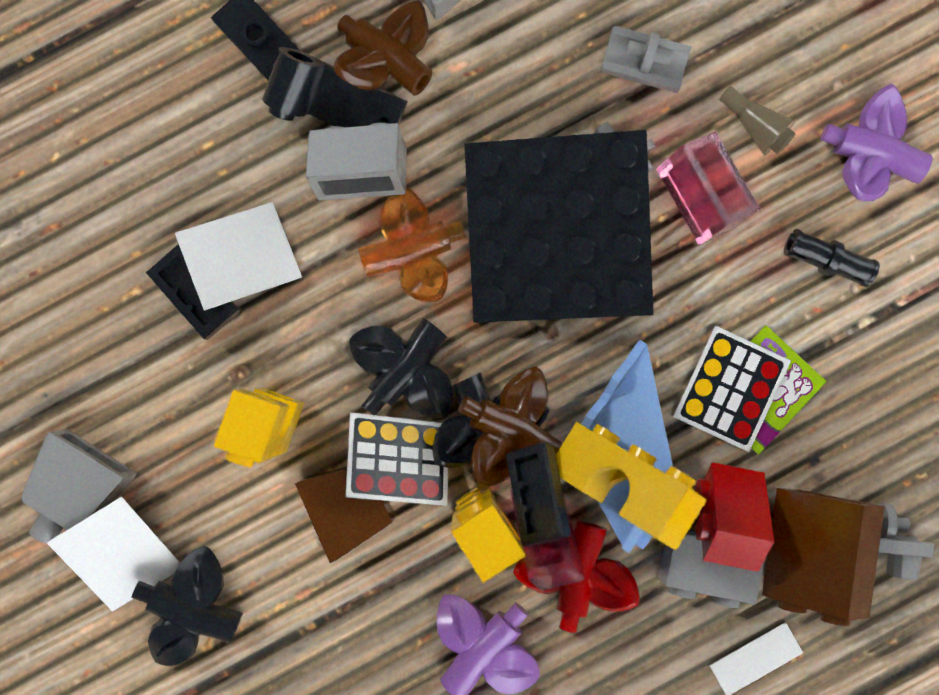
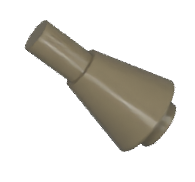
(765, 126)

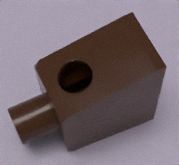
(341, 520)

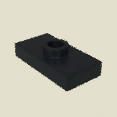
(252, 33)
(176, 283)
(538, 494)

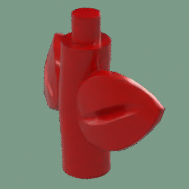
(606, 582)

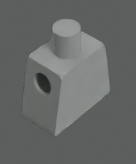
(71, 483)

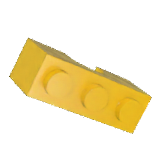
(257, 425)
(657, 500)
(485, 533)

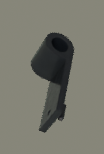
(310, 86)

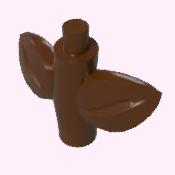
(386, 50)
(507, 425)

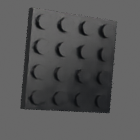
(560, 227)

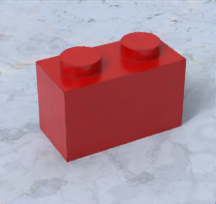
(735, 517)

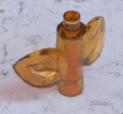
(412, 247)

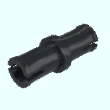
(831, 258)

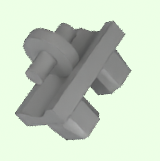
(645, 59)
(903, 551)

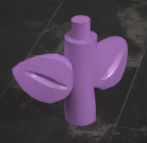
(877, 147)
(484, 648)

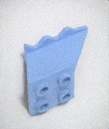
(634, 414)

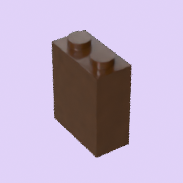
(823, 555)

